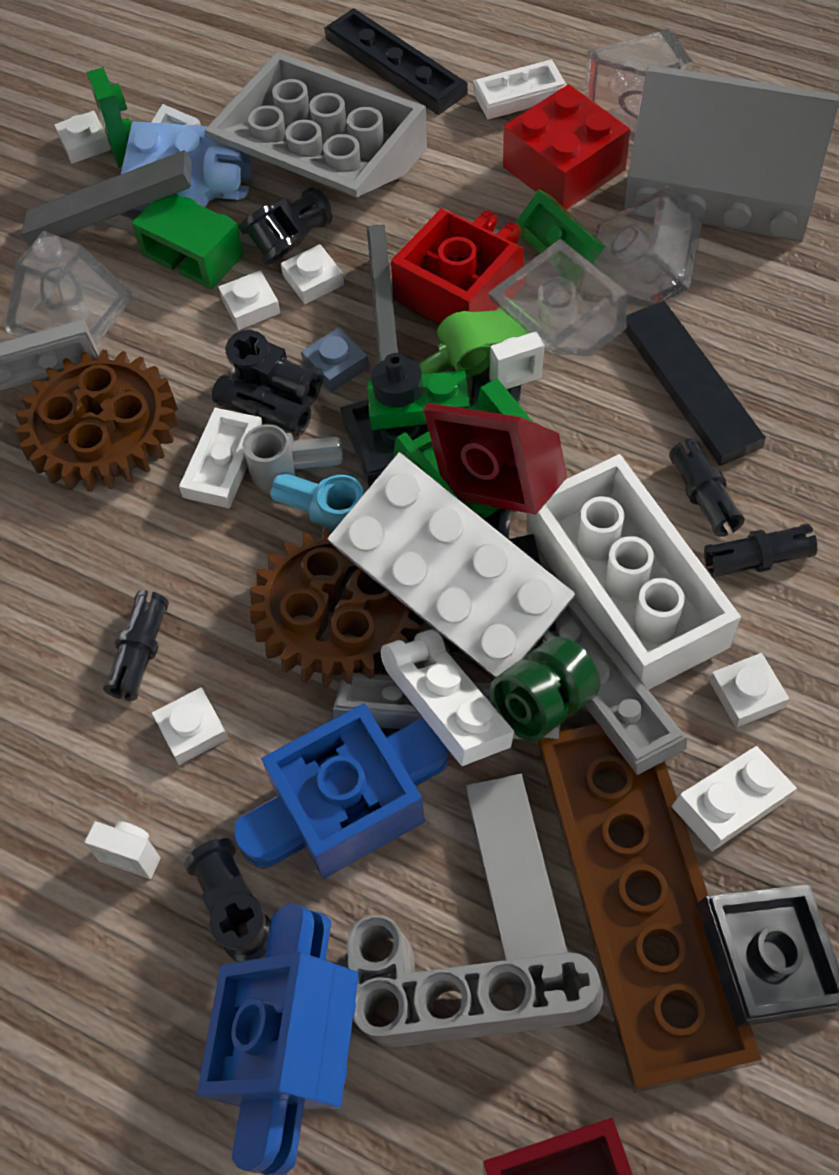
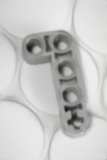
(476, 983)

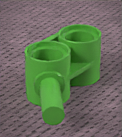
(467, 341)

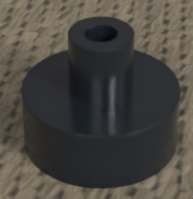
(397, 381)

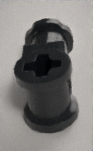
(283, 225)
(268, 366)
(229, 900)

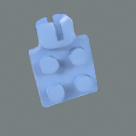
(215, 167)

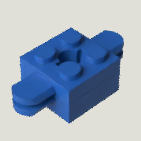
(333, 770)
(280, 1039)

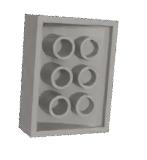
(323, 126)
(732, 149)

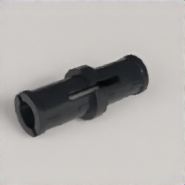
(286, 415)
(706, 487)
(760, 550)
(136, 645)

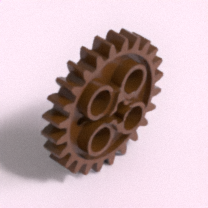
(97, 420)
(293, 590)

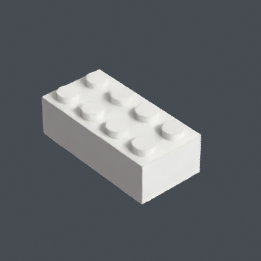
(450, 567)
(633, 572)

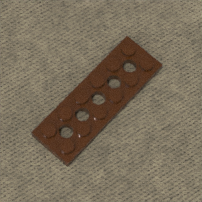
(618, 927)

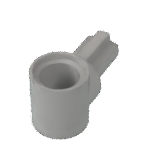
(286, 454)

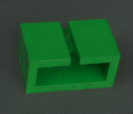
(182, 228)

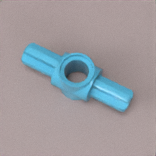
(318, 499)

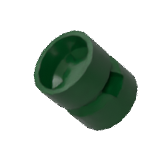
(545, 688)

